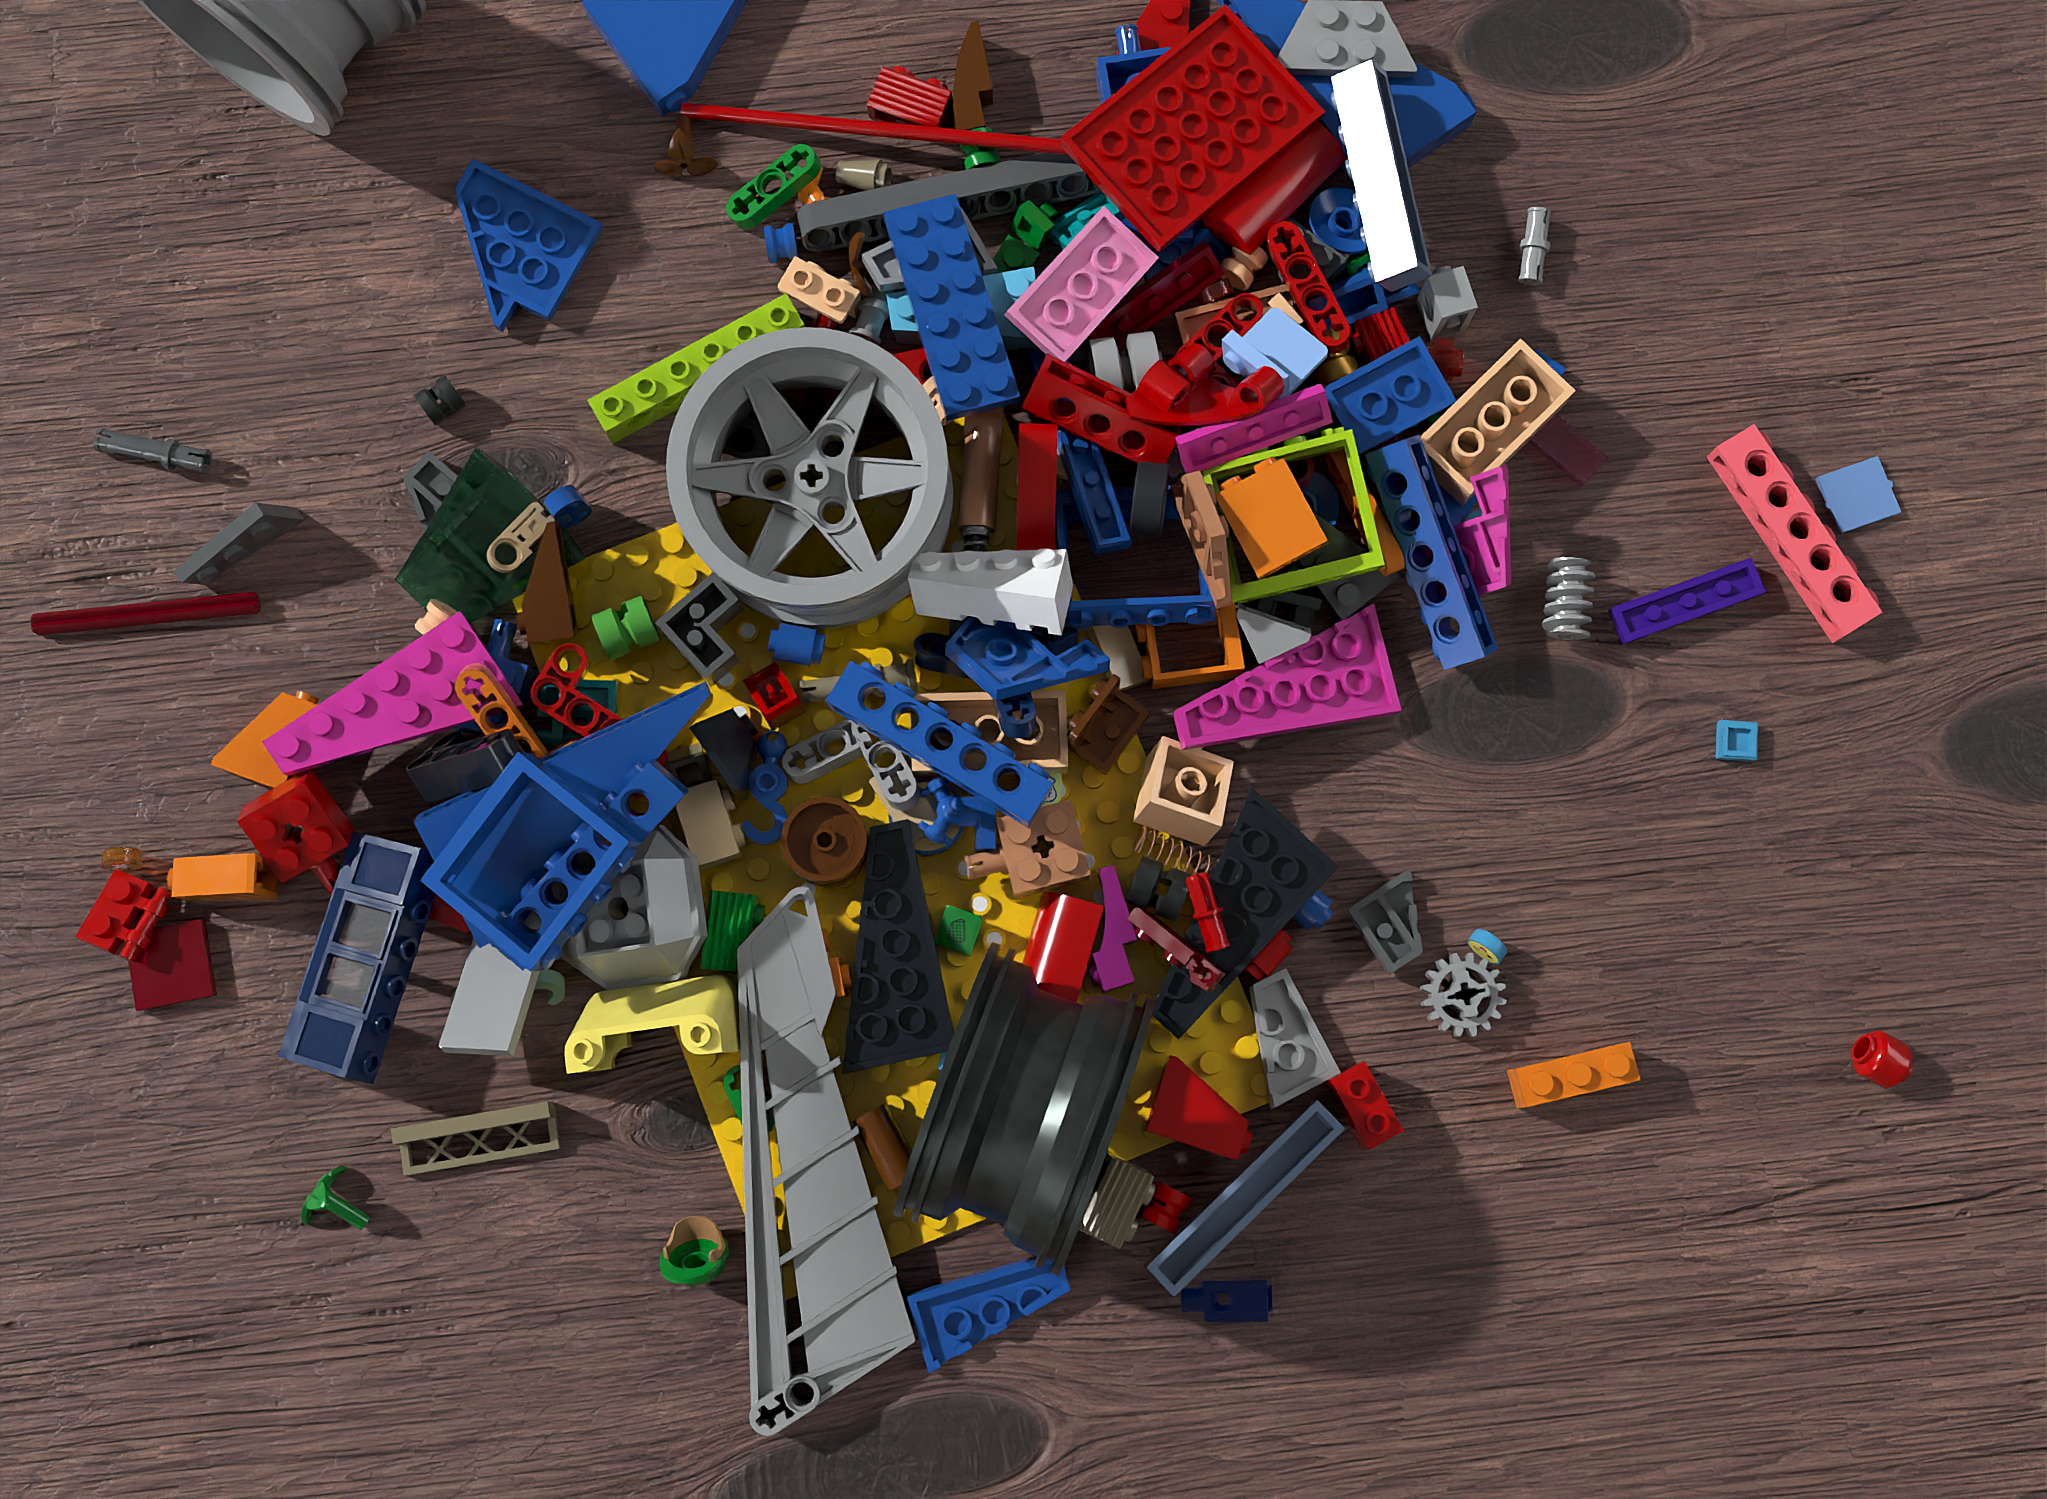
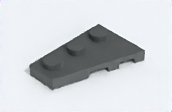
(237, 541)

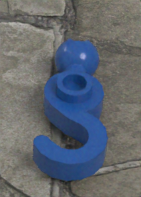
(768, 786)

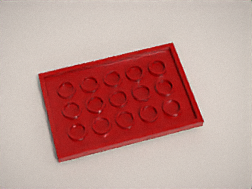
(1191, 128)

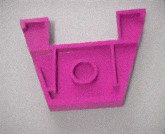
(1486, 537)

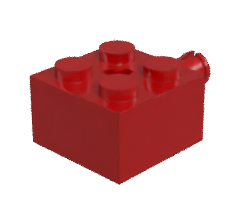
(273, 828)

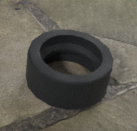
(1149, 499)

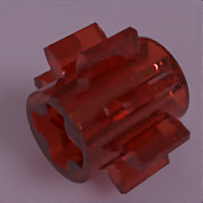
(1447, 358)

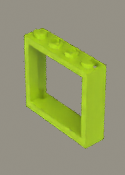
(1294, 450)

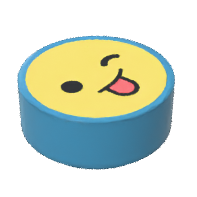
(1487, 946)

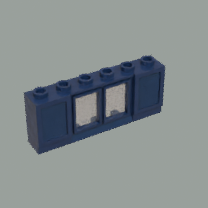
(361, 959)

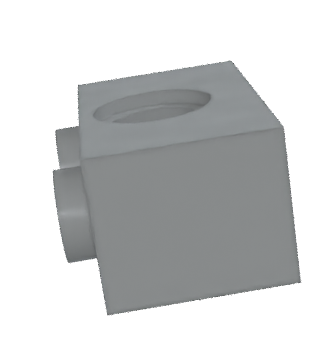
(1446, 303)

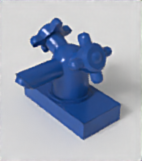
(959, 811)

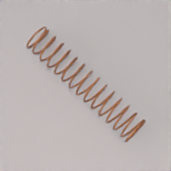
(1144, 836)

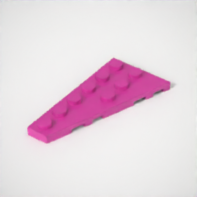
(1322, 683)
(391, 703)

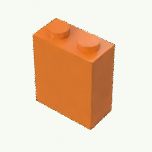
(1270, 517)

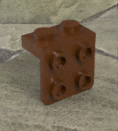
(1106, 726)

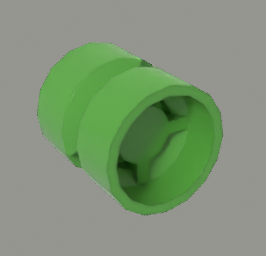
(625, 628)

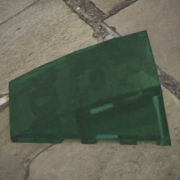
(452, 552)

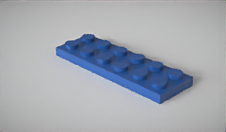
(951, 307)

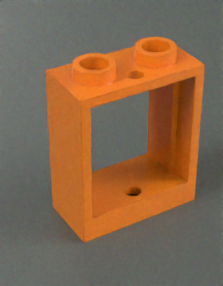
(1231, 651)

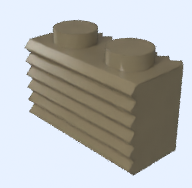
(1116, 1201)

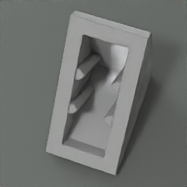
(1270, 634)

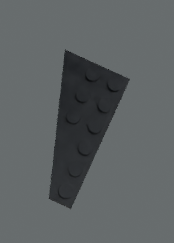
(897, 977)

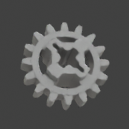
(1467, 1010)

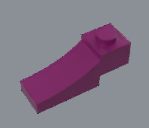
(1110, 964)

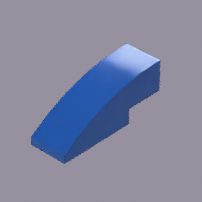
(1361, 296)

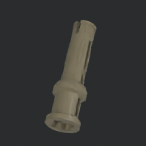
(819, 689)

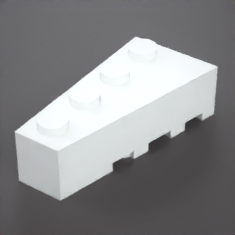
(994, 586)

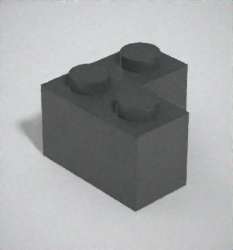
(694, 627)

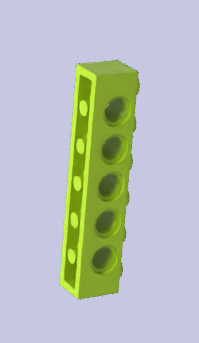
(665, 384)

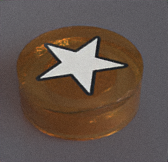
(122, 859)

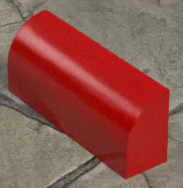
(1275, 190)
(1062, 943)

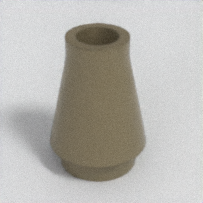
(864, 173)

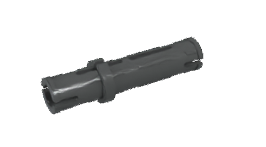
(168, 453)

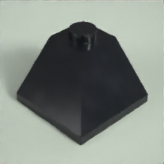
(730, 747)

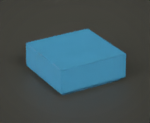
(1737, 740)

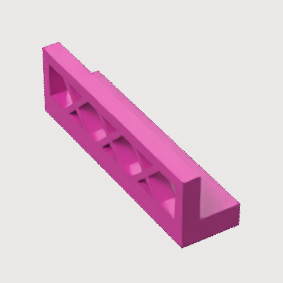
(1236, 438)

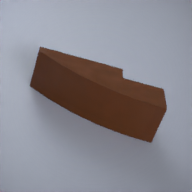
(971, 82)

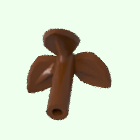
(683, 151)
(857, 266)

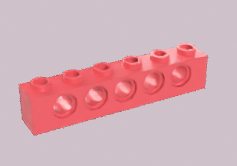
(1791, 553)

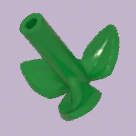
(323, 1198)

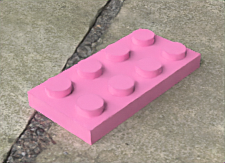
(1081, 285)

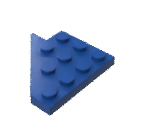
(522, 242)

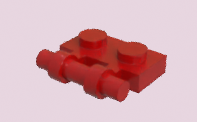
(117, 909)

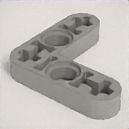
(857, 744)

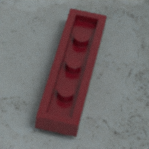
(1160, 295)

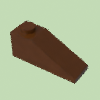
(548, 599)

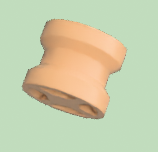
(436, 614)

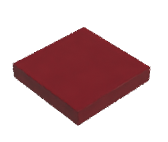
(173, 967)

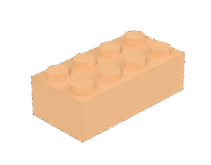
(1494, 419)
(1044, 747)

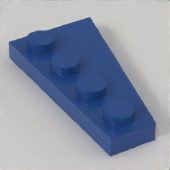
(973, 1307)

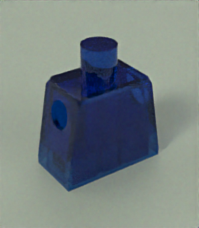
(1249, 1299)

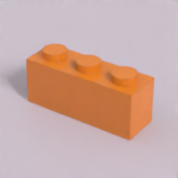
(1573, 1075)

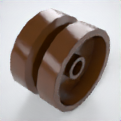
(831, 864)

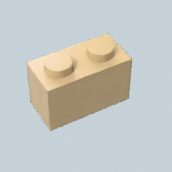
(709, 824)

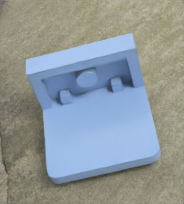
(1278, 344)

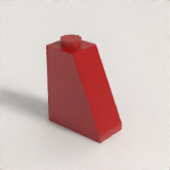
(1196, 1114)

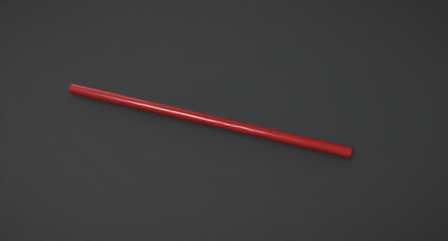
(873, 128)

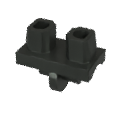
(1302, 603)

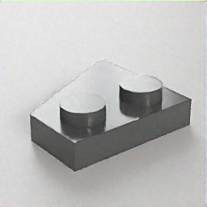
(428, 486)
(1389, 922)

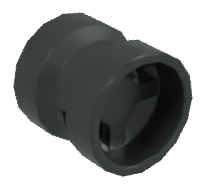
(446, 394)

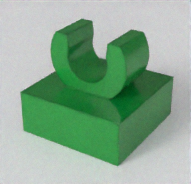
(1034, 224)

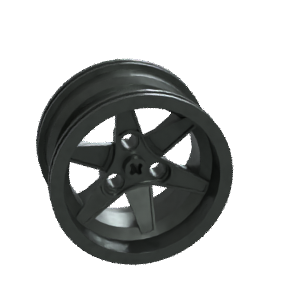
(1024, 1108)

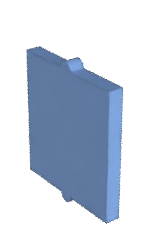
(1858, 495)

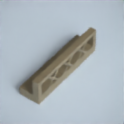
(473, 1123)

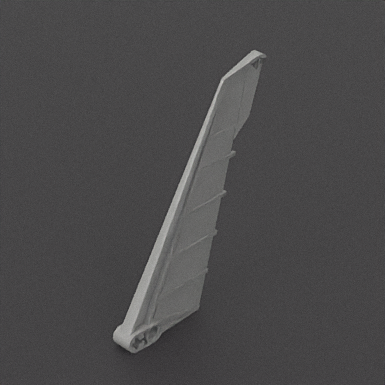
(839, 1253)

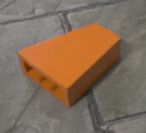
(246, 753)
(222, 878)

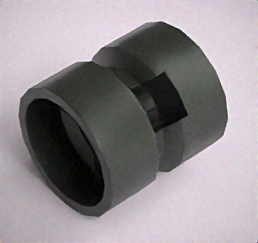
(1146, 882)

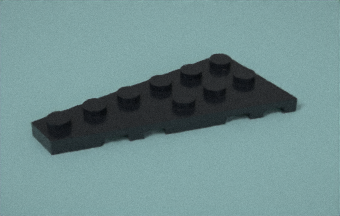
(1261, 885)

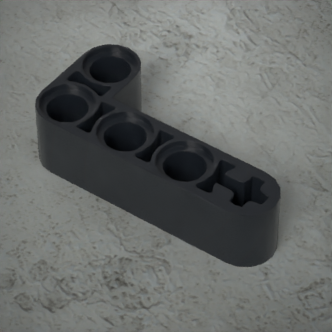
(462, 766)

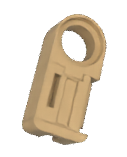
(522, 535)

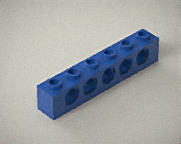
(1438, 533)
(860, 681)
(663, 795)

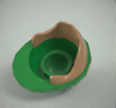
(694, 1252)

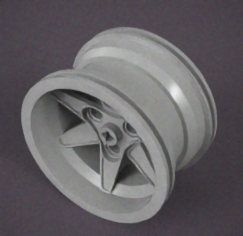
(286, 49)
(754, 379)

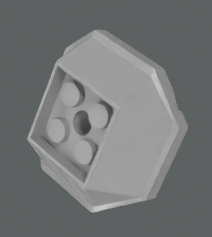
(662, 922)

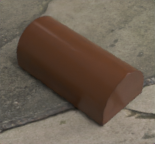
(885, 1144)

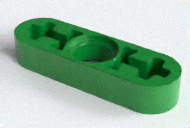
(774, 171)

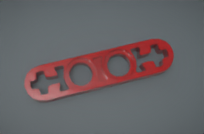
(1312, 285)

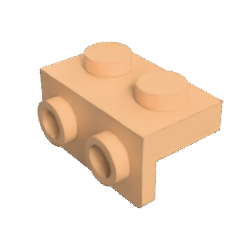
(820, 291)

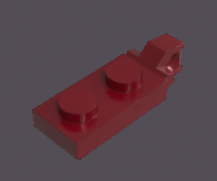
(1178, 950)

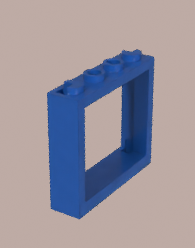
(1129, 611)
(480, 825)

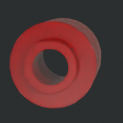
(1269, 957)

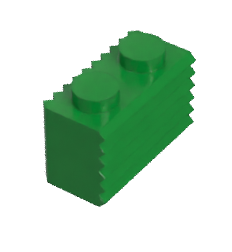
(729, 923)

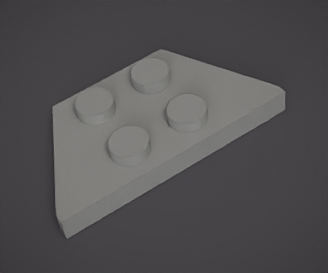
(1343, 35)

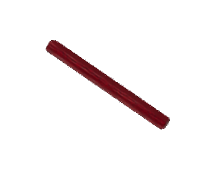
(145, 613)

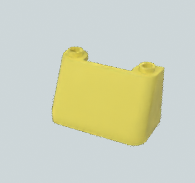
(701, 1006)

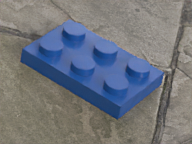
(1389, 395)

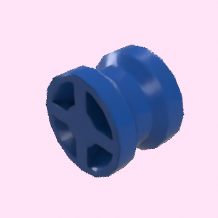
(781, 242)

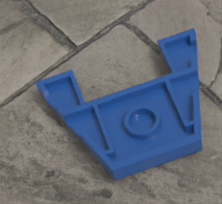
(1014, 662)

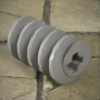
(1567, 598)

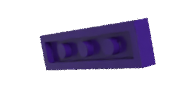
(1686, 601)

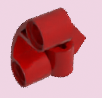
(1187, 395)

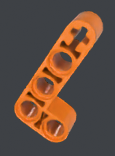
(516, 721)

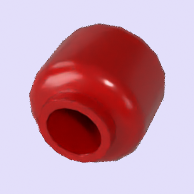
(1882, 1059)

